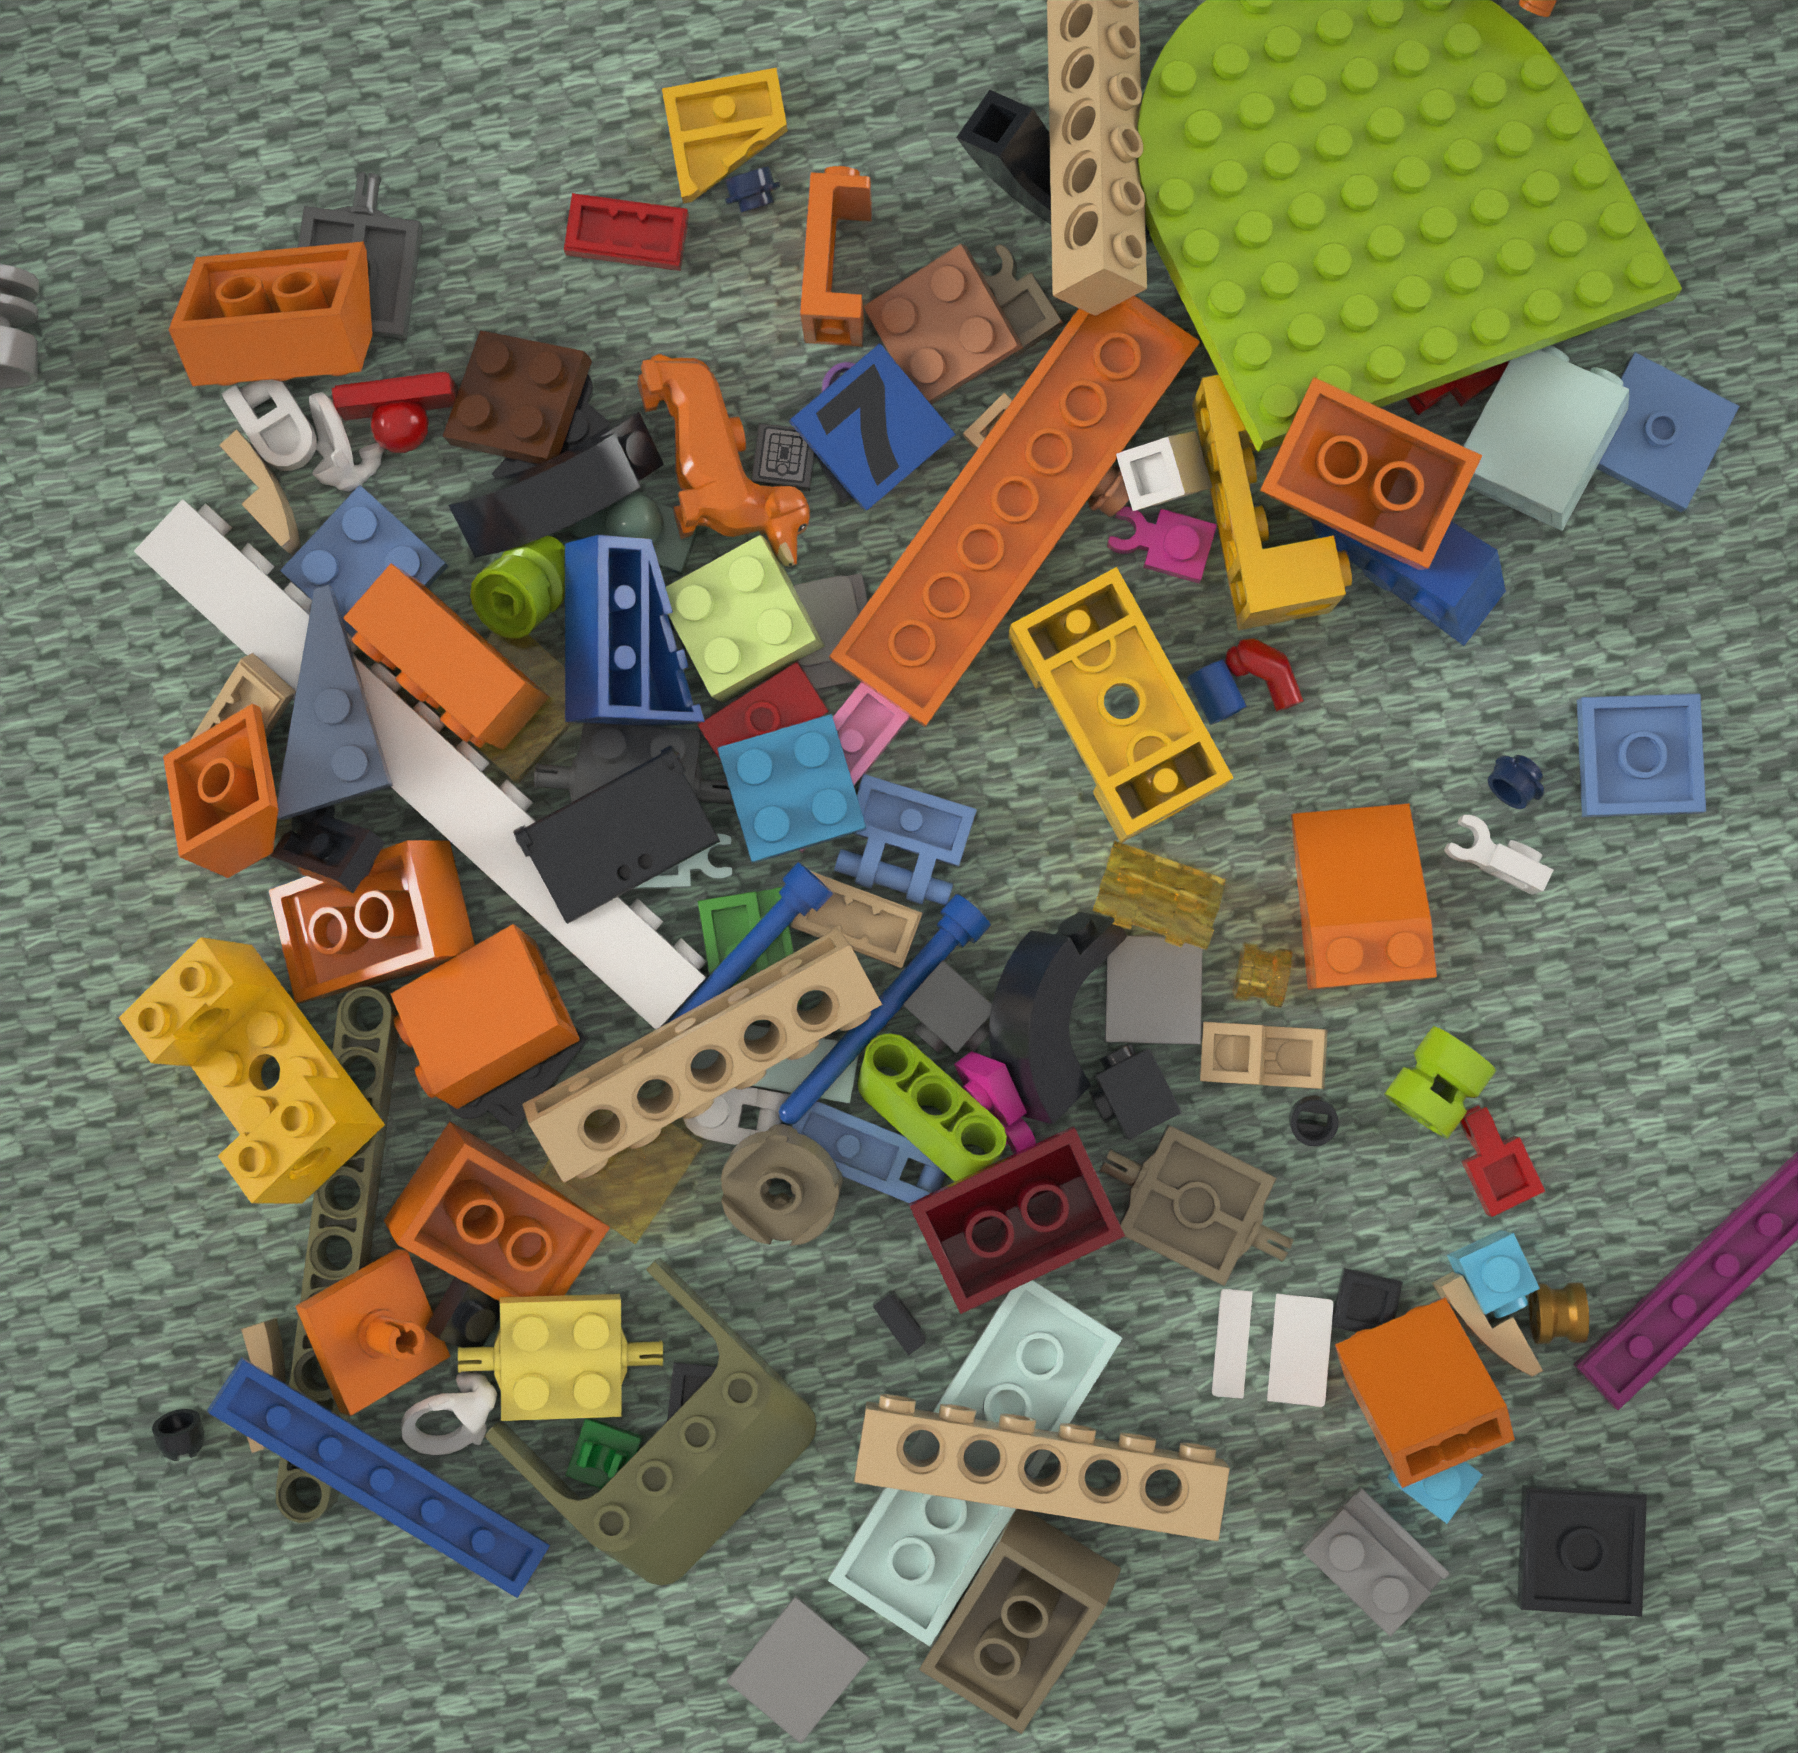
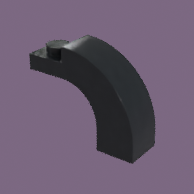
(1012, 150)
(558, 491)
(1035, 1007)

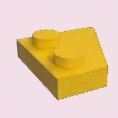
(721, 126)

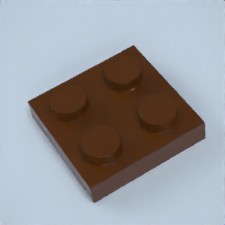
(517, 398)

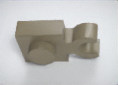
(1023, 302)

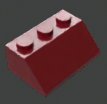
(1016, 1220)

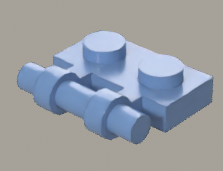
(912, 823)

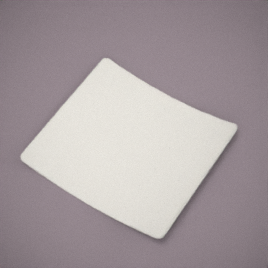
(1297, 1352)

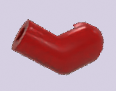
(1268, 664)

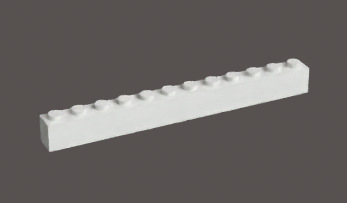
(424, 767)

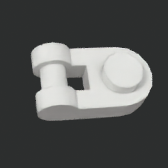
(282, 435)
(724, 1116)

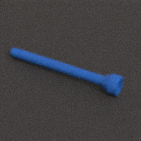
(799, 895)
(959, 925)

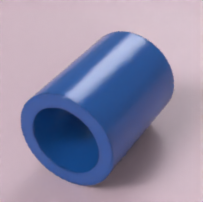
(1216, 692)

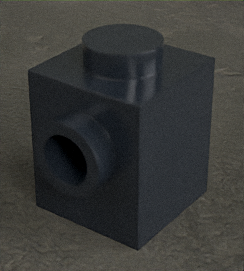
(1133, 1092)

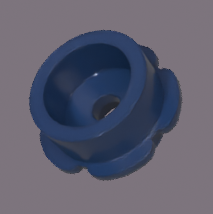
(751, 189)
(1516, 781)

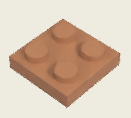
(943, 324)

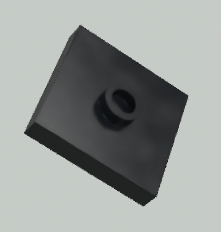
(1582, 1550)

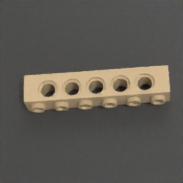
(1095, 153)
(667, 1055)
(1190, 1511)

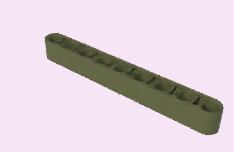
(332, 1219)

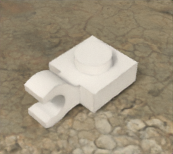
(1513, 864)

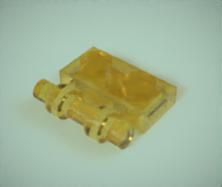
(1159, 896)

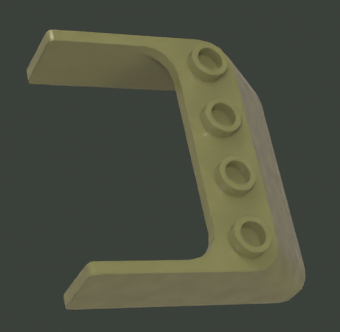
(695, 1469)

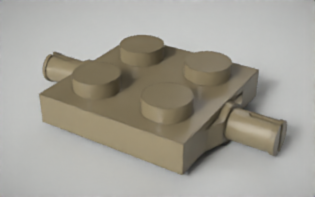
(1196, 1205)

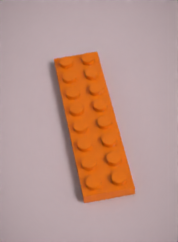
(1012, 504)

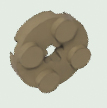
(786, 1156)

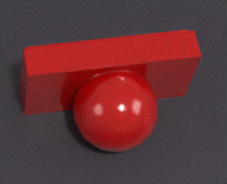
(396, 406)

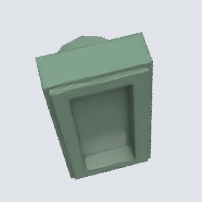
(641, 518)

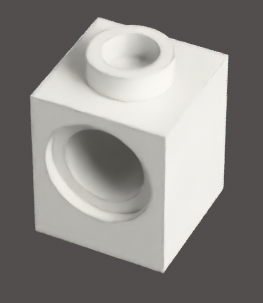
(1164, 470)

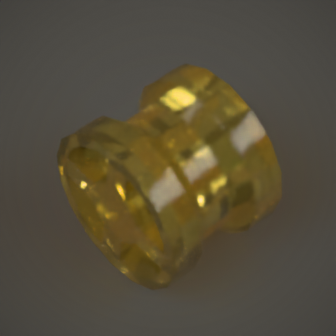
(1262, 974)

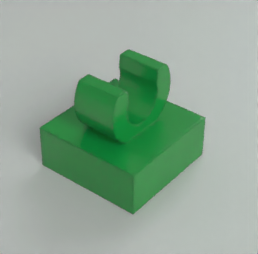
(601, 1452)

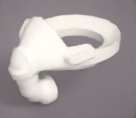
(333, 444)
(470, 1408)

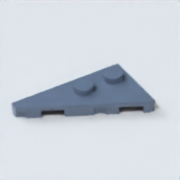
(331, 735)

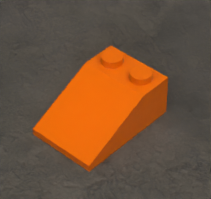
(1370, 474)
(1362, 897)
(393, 925)
(492, 1221)

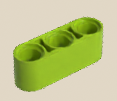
(921, 1084)

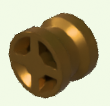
(1559, 1313)

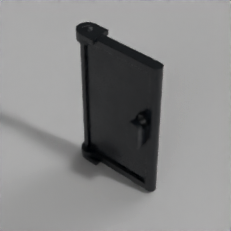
(635, 822)

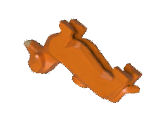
(709, 465)

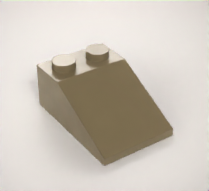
(1021, 1619)

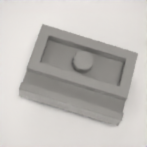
(1374, 1561)

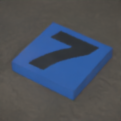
(872, 427)

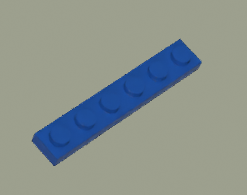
(378, 1477)

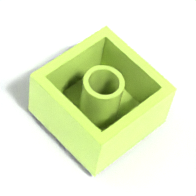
(741, 619)

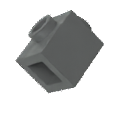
(949, 1011)

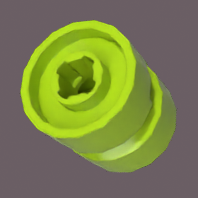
(521, 587)
(1453, 1065)

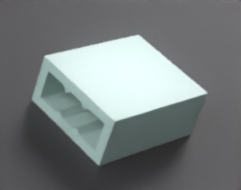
(1545, 433)

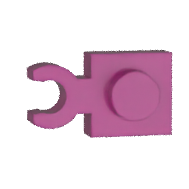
(1174, 544)
(994, 1089)

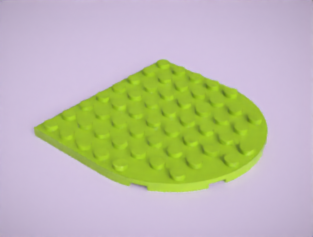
(1380, 198)

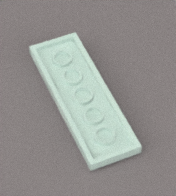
(925, 1548)

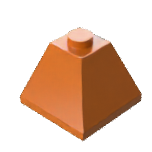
(224, 795)

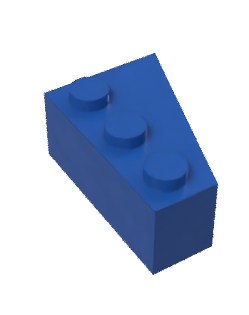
(1454, 590)
(620, 639)

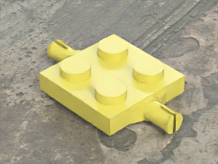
(560, 1357)

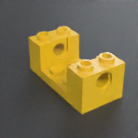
(1268, 582)
(1141, 763)
(224, 1019)

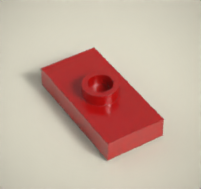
(626, 232)
(773, 705)

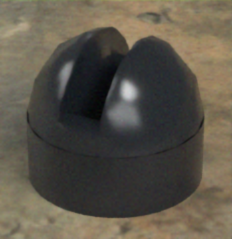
(1311, 1131)
(179, 1433)

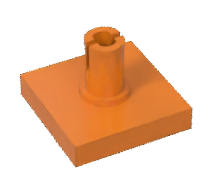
(372, 1331)

